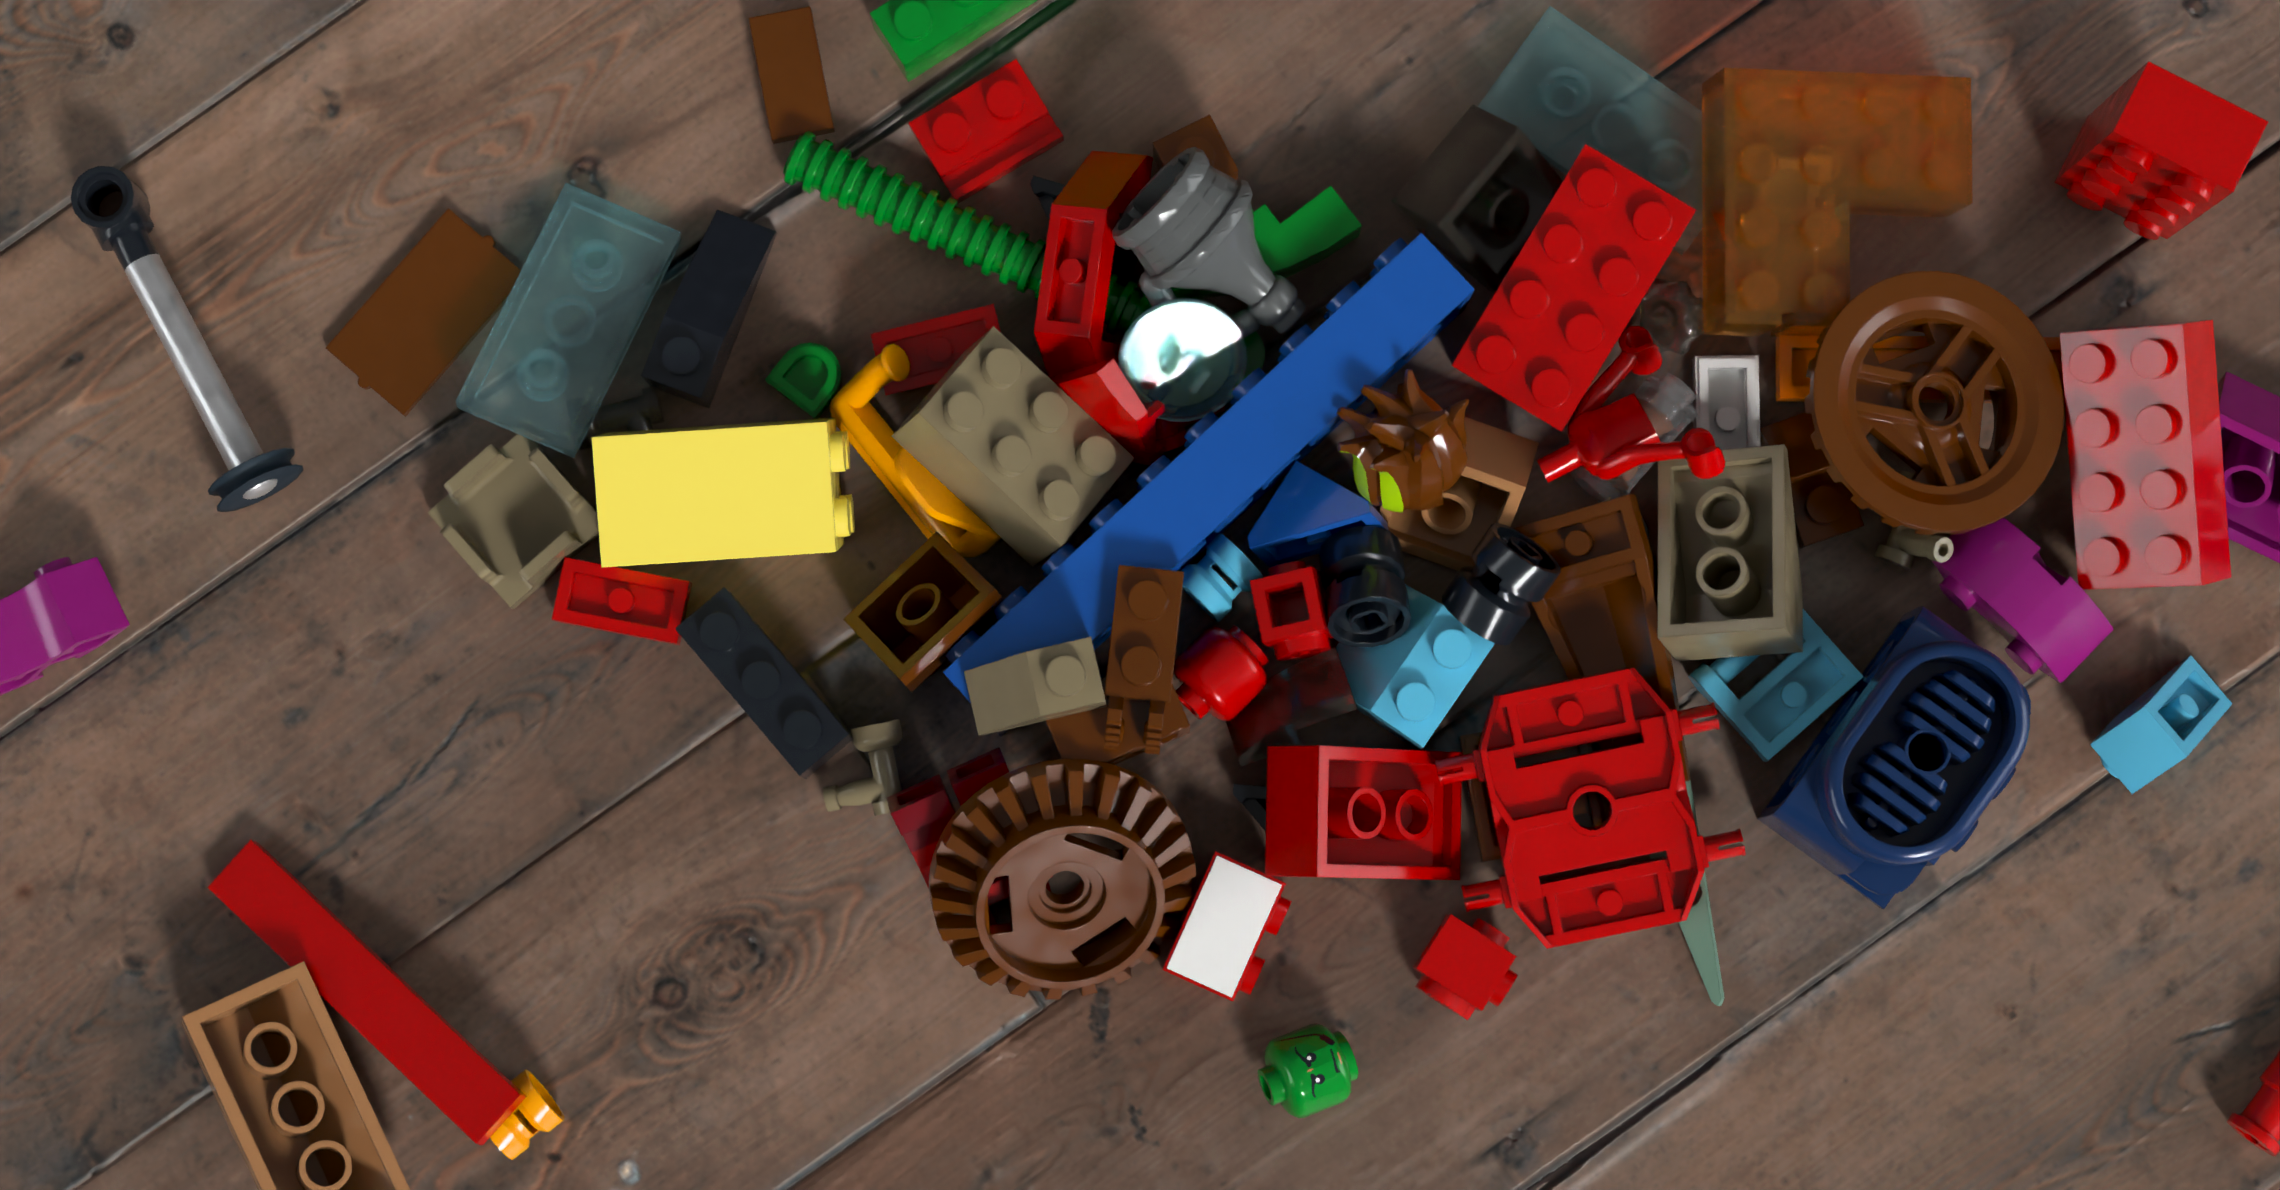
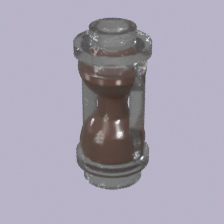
(1669, 410)

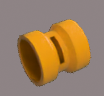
(534, 1114)

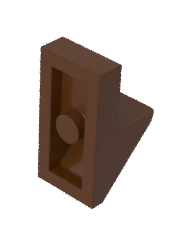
(1819, 503)

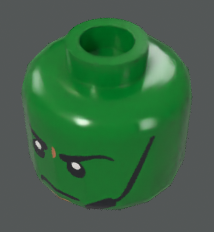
(1308, 1070)

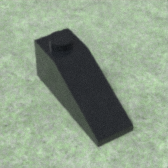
(708, 309)

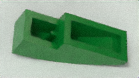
(1300, 240)

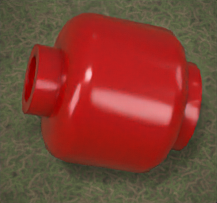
(1220, 673)

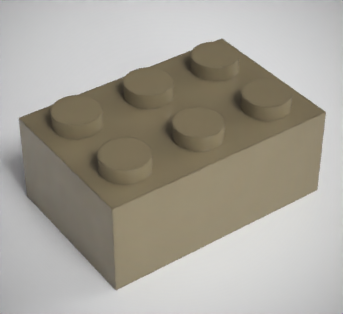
(1013, 447)

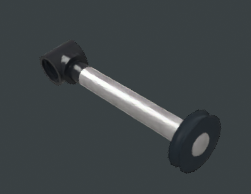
(126, 232)

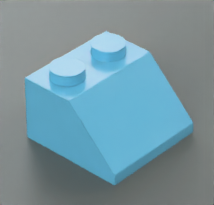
(1417, 676)

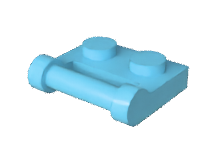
(1786, 697)

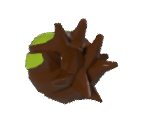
(1406, 447)

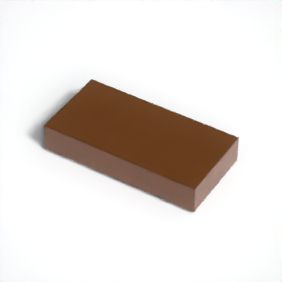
(791, 74)

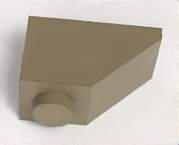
(1035, 686)

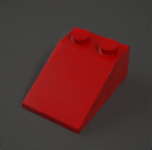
(1361, 814)

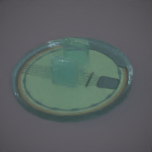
(1184, 357)

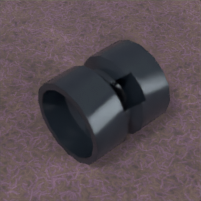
(1505, 577)
(1364, 586)

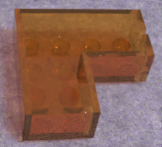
(1790, 165)

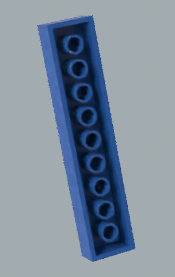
(1232, 457)

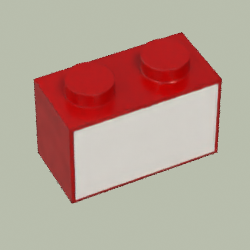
(1226, 927)

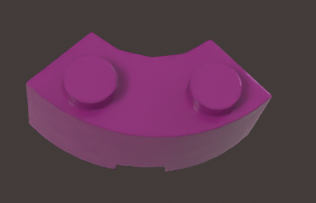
(2034, 608)
(55, 619)

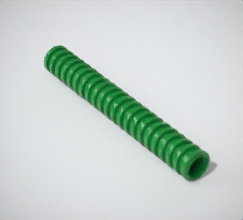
(938, 222)

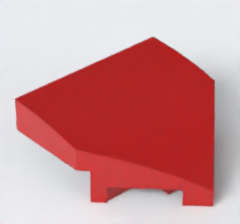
(1116, 407)

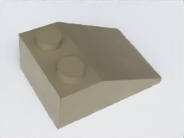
(1729, 558)

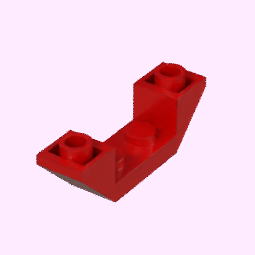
(1081, 260)

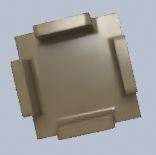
(515, 518)

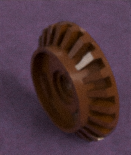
(1974, 345)
(1022, 832)

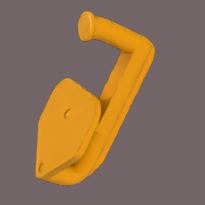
(910, 483)

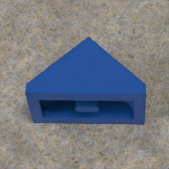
(1305, 514)

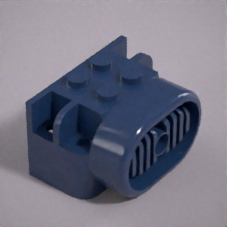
(1856, 793)

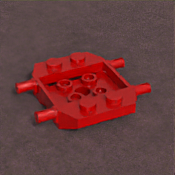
(1537, 800)

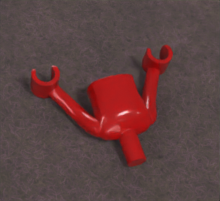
(1620, 434)

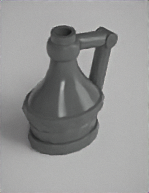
(1199, 233)

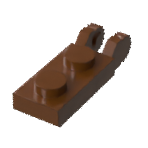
(1142, 649)

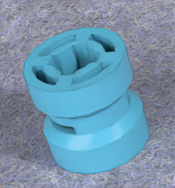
(1209, 588)

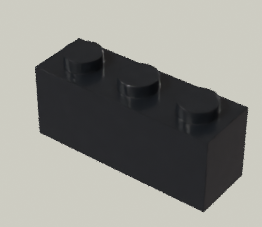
(764, 683)

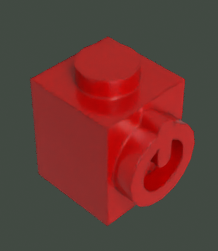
(1292, 611)
(1466, 966)

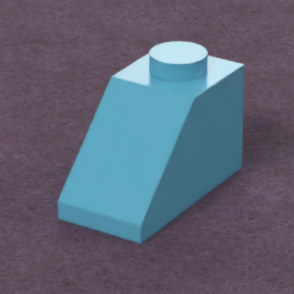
(2161, 725)

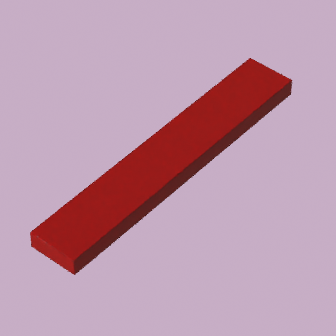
(367, 993)

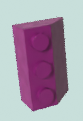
(2251, 464)

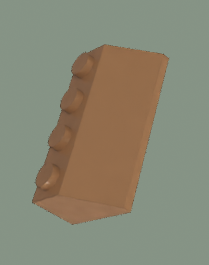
(291, 1089)

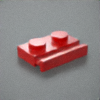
(986, 131)

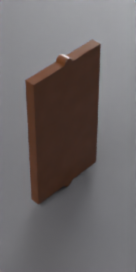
(426, 312)

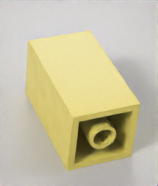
(721, 492)

